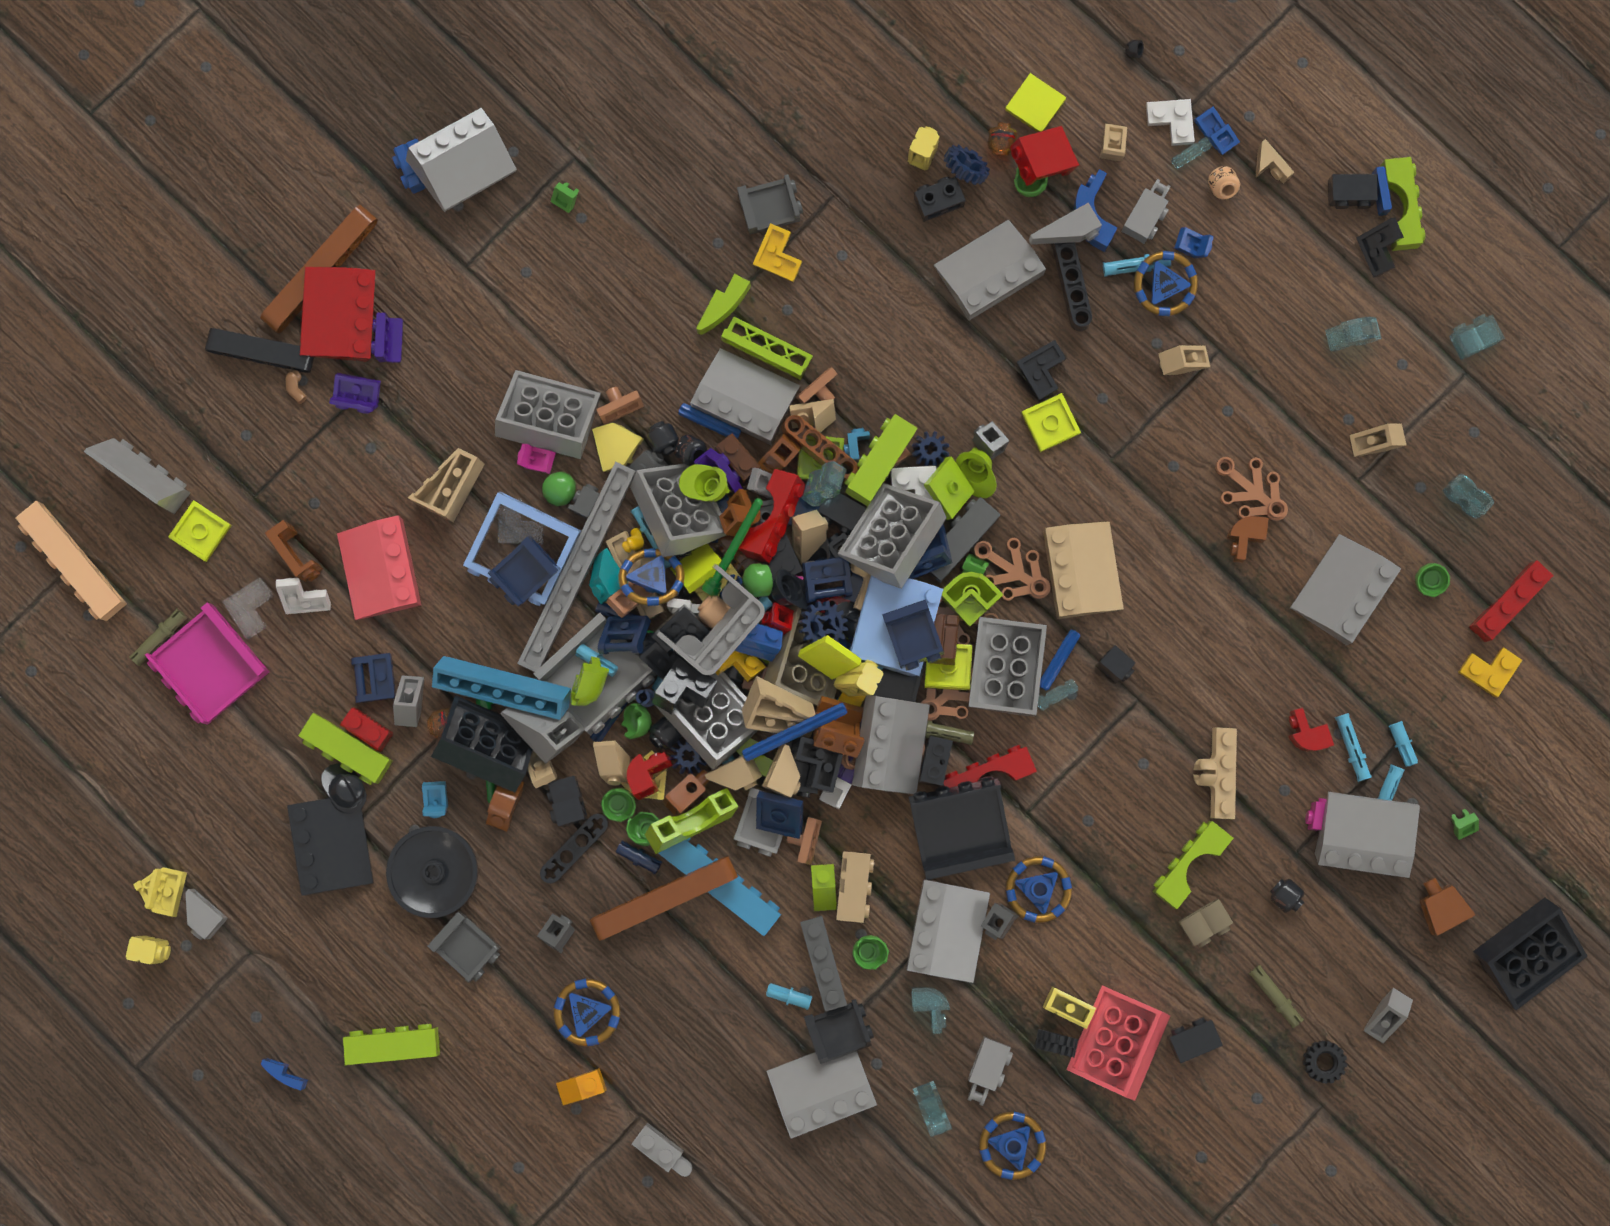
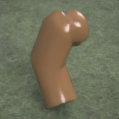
(292, 380)

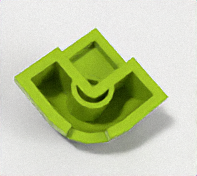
(970, 596)
(588, 683)

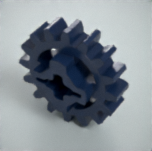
(966, 164)
(831, 619)

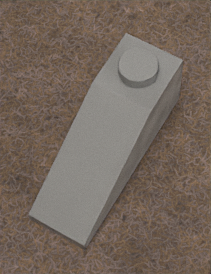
(1073, 227)

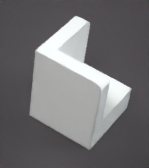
(837, 797)

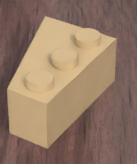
(450, 485)
(774, 708)
(854, 887)

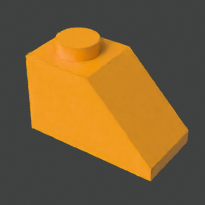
(581, 1087)

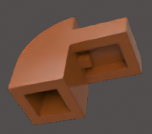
(779, 454)
(736, 512)
(1246, 529)
(503, 806)

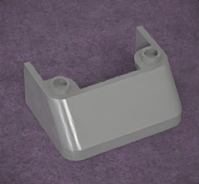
(726, 635)

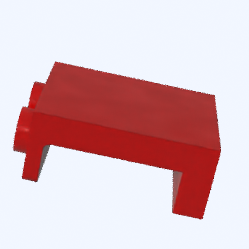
(1043, 155)

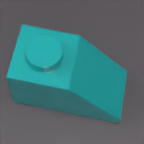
(604, 576)

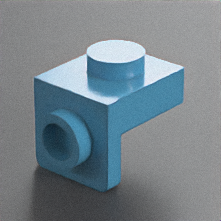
(852, 447)
(434, 799)

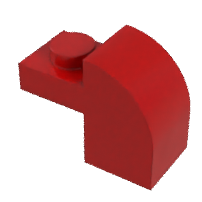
(1307, 738)
(641, 773)

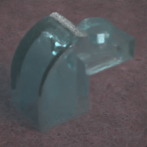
(1353, 332)
(930, 1000)
(932, 1109)

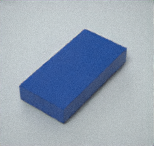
(1384, 201)

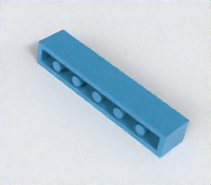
(501, 687)
(734, 895)

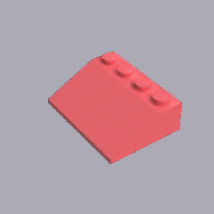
(379, 568)
(1118, 1043)

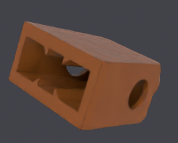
(679, 799)
(1443, 907)

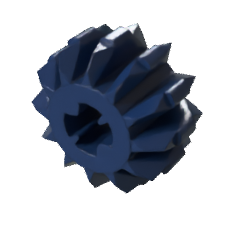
(925, 443)
(686, 764)

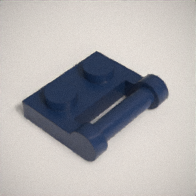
(827, 571)
(621, 629)
(380, 677)

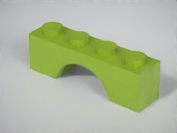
(1400, 179)
(676, 829)
(1174, 887)

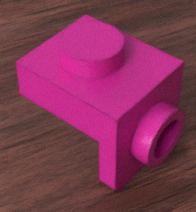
(535, 458)
(1315, 816)

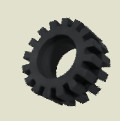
(1056, 1043)
(1338, 1062)

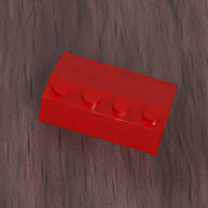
(337, 313)

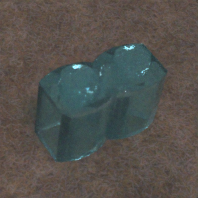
(1477, 336)
(824, 483)
(1472, 500)

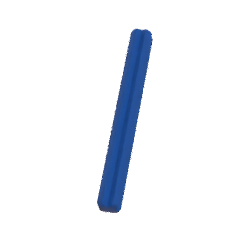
(794, 732)

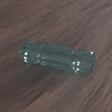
(1191, 153)
(1057, 694)

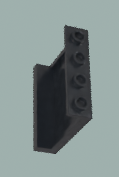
(961, 828)

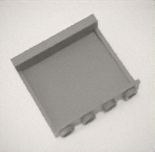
(619, 689)

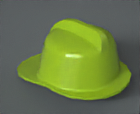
(978, 471)
(704, 483)

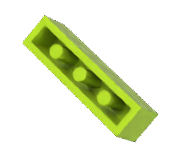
(880, 460)
(345, 748)
(391, 1046)

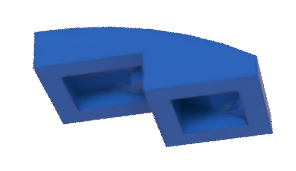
(1216, 131)
(279, 1071)

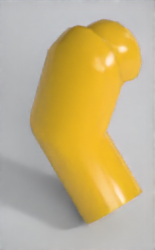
(634, 542)

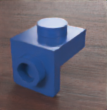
(1193, 243)

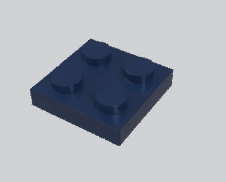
(779, 814)

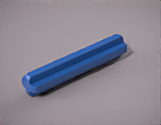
(708, 421)
(1059, 659)

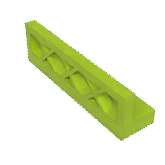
(764, 352)

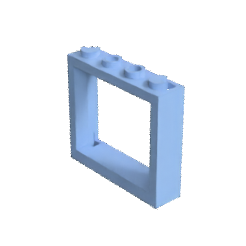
(537, 515)

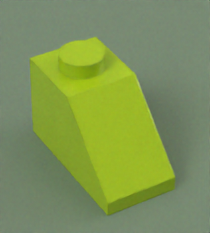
(823, 887)

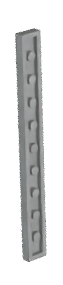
(577, 567)

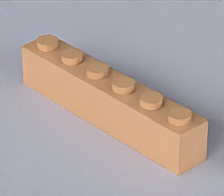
(70, 561)

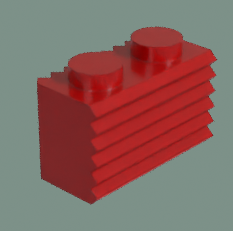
(366, 729)

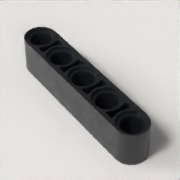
(1072, 287)
(257, 350)

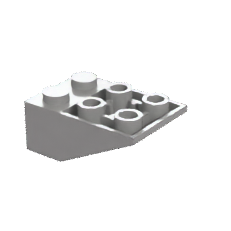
(544, 734)

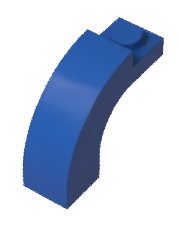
(1087, 195)

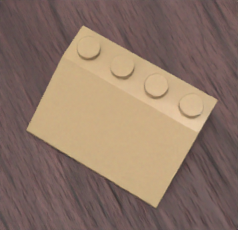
(1082, 569)

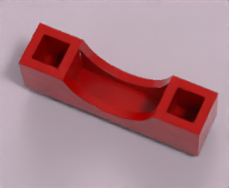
(763, 539)
(1507, 606)
(1015, 765)

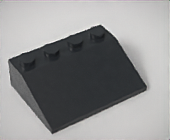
(482, 745)
(329, 847)
(1530, 953)

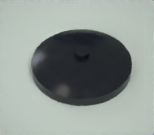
(432, 872)

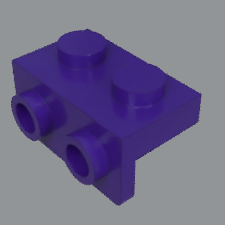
(388, 338)
(355, 393)
(714, 459)

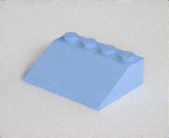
(871, 634)

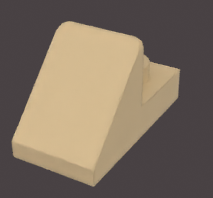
(1114, 142)
(1269, 158)
(817, 413)
(539, 771)

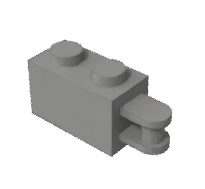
(1146, 213)
(988, 1068)
(662, 1150)

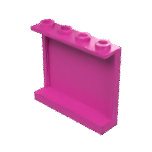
(207, 665)

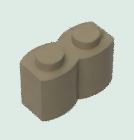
(1205, 923)

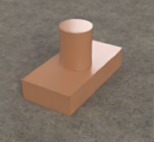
(818, 387)
(619, 405)
(622, 604)
(807, 841)

